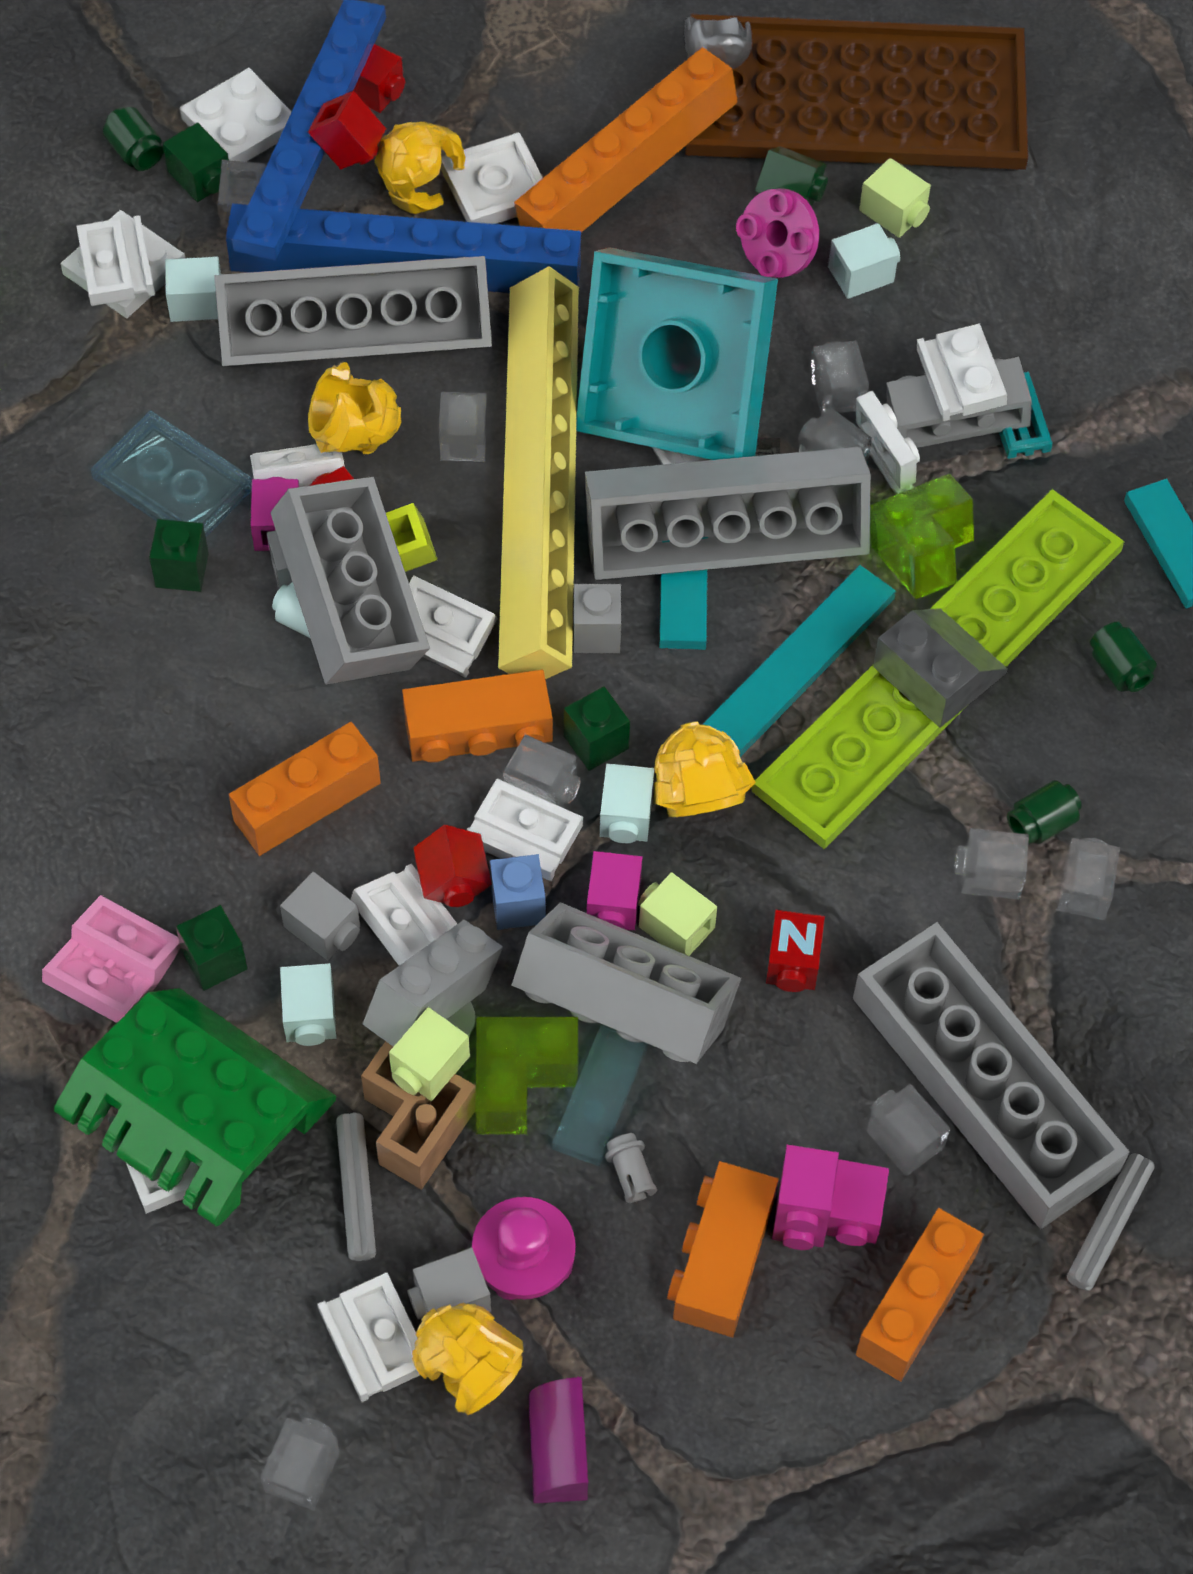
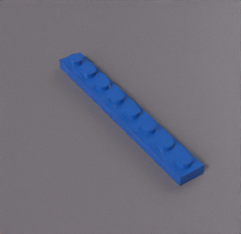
(296, 152)

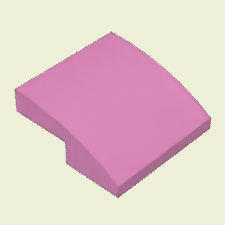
(111, 959)

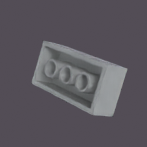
(349, 580)
(626, 983)

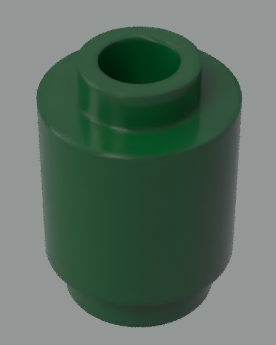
(133, 138)
(1123, 657)
(1045, 812)

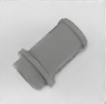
(630, 1167)

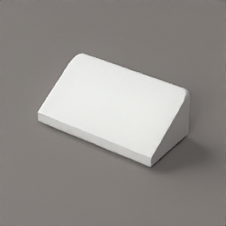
(295, 463)

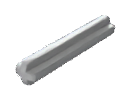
(356, 1187)
(1110, 1222)

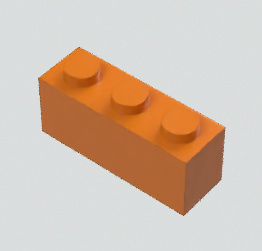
(477, 715)
(305, 788)
(723, 1248)
(919, 1294)

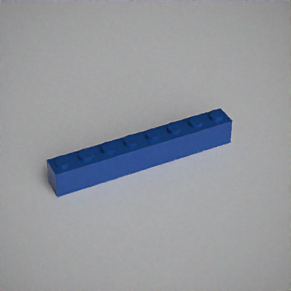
(359, 239)

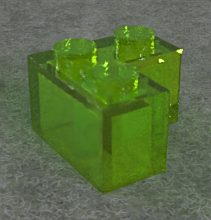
(920, 532)
(520, 1055)

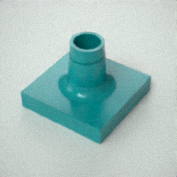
(675, 354)

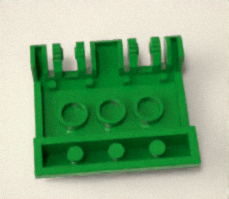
(190, 1094)

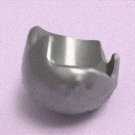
(722, 38)

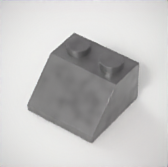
(935, 663)

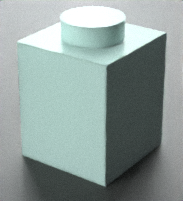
(863, 260)
(192, 288)
(626, 803)
(308, 1004)

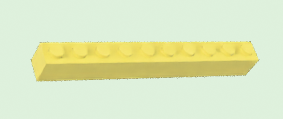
(539, 476)

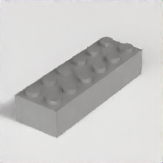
(353, 310)
(746, 506)
(989, 1075)

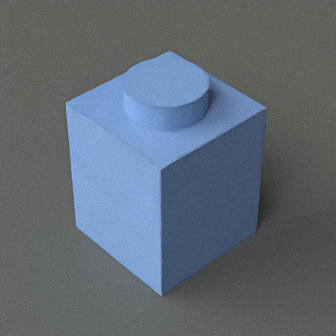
(517, 891)

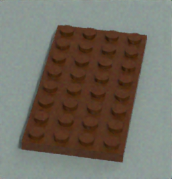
(876, 94)

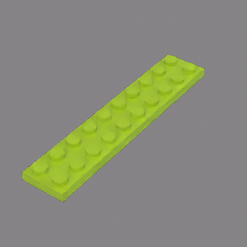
(876, 729)

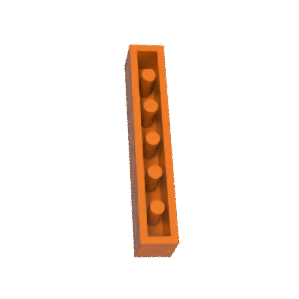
(631, 146)

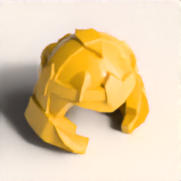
(412, 158)
(352, 412)
(699, 772)
(470, 1351)

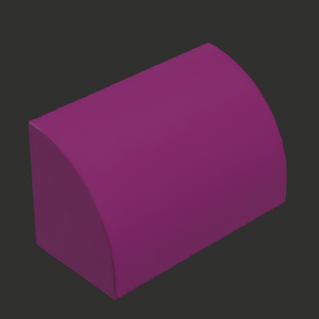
(558, 1441)

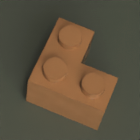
(419, 1127)

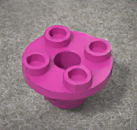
(779, 232)
(524, 1248)

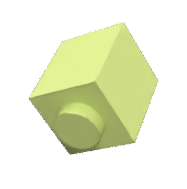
(895, 198)
(676, 914)
(428, 1055)

